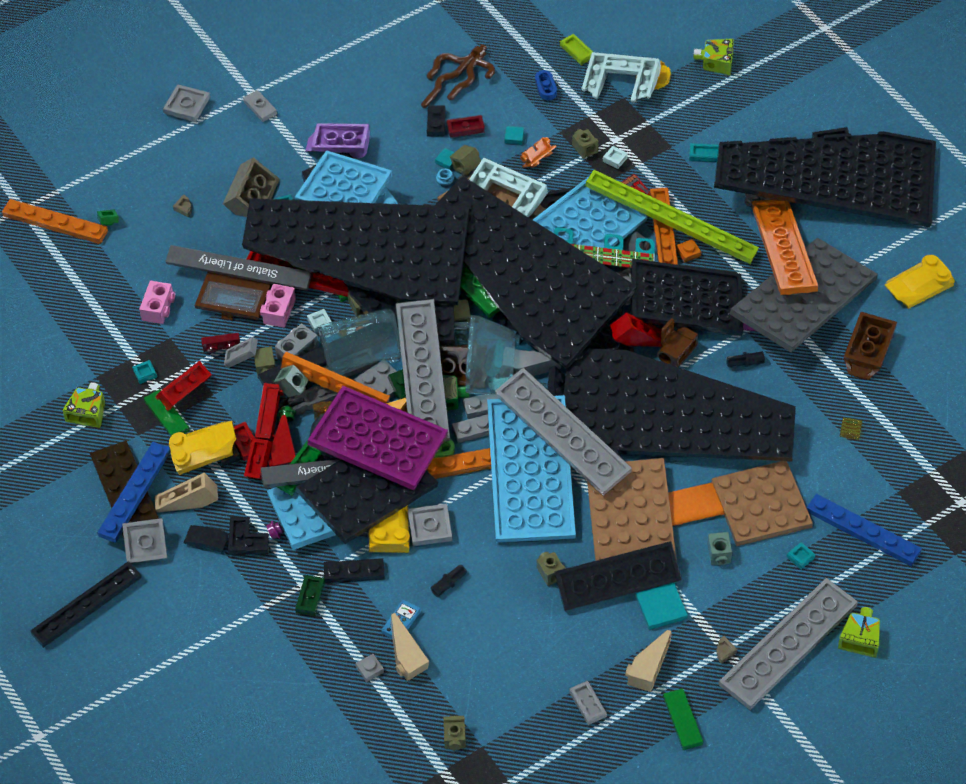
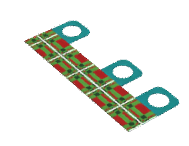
(613, 255)

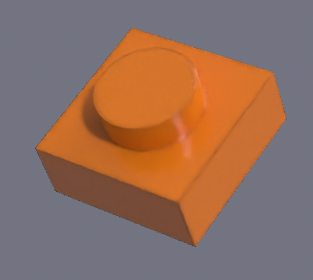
(688, 250)

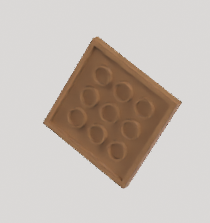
(761, 503)

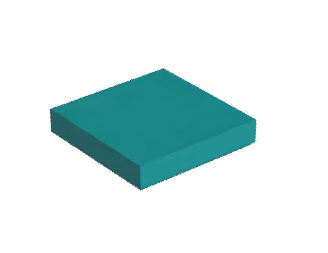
(661, 606)

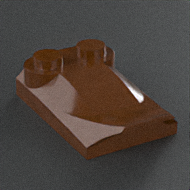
(868, 345)

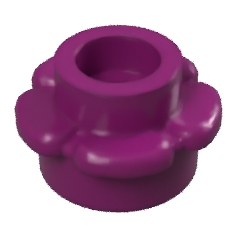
(275, 530)

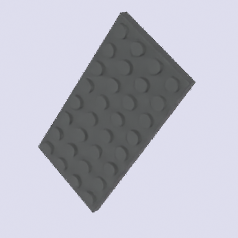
(795, 317)

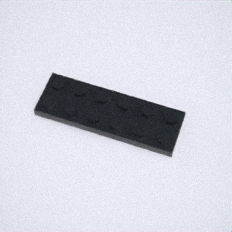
(617, 575)

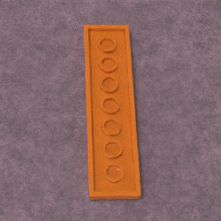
(784, 247)

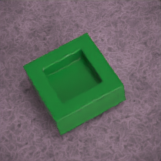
(107, 217)

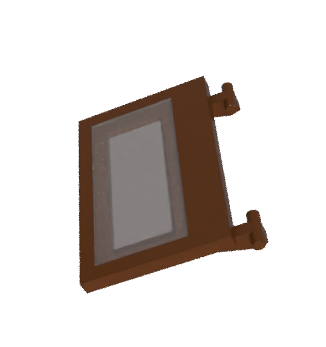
(232, 296)

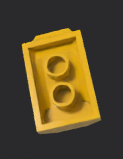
(921, 281)
(202, 446)
(391, 534)

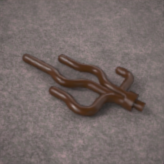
(469, 62)

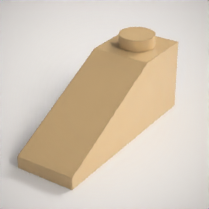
(188, 495)
(408, 655)
(647, 664)

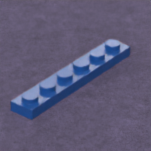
(134, 492)
(864, 530)

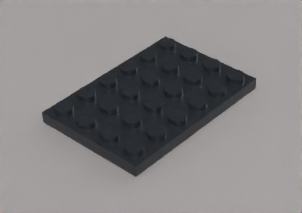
(687, 294)
(357, 499)

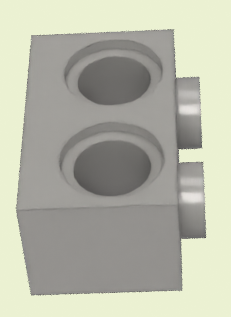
(297, 342)

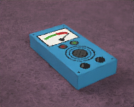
(406, 613)

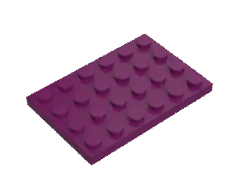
(378, 437)

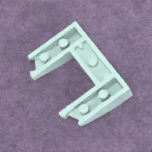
(601, 64)
(530, 191)

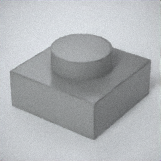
(369, 667)

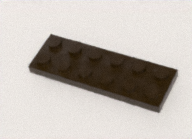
(114, 469)

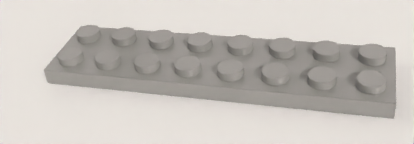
(422, 362)
(563, 431)
(788, 643)

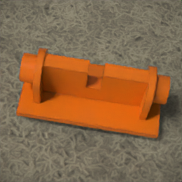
(543, 150)

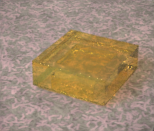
(851, 428)

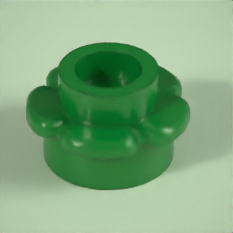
(288, 412)

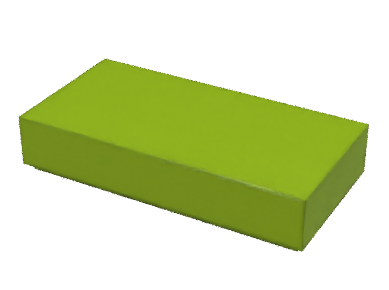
(576, 49)

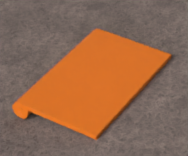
(694, 504)

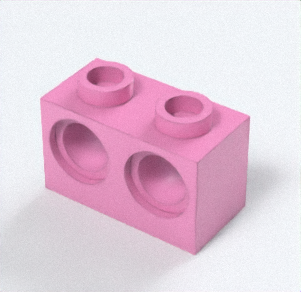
(157, 302)
(278, 305)

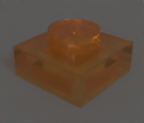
(320, 408)

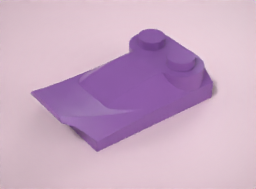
(340, 138)

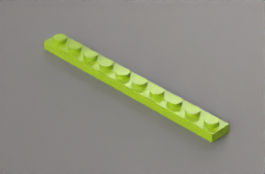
(671, 216)

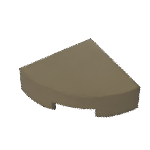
(183, 206)
(725, 650)

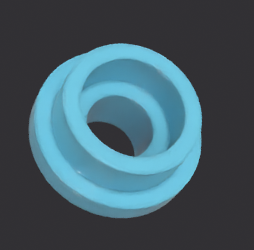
(445, 176)

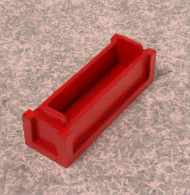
(183, 385)
(268, 412)

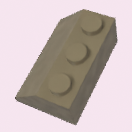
(250, 181)

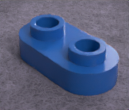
(546, 85)

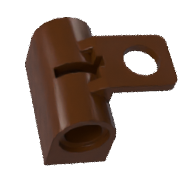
(676, 344)

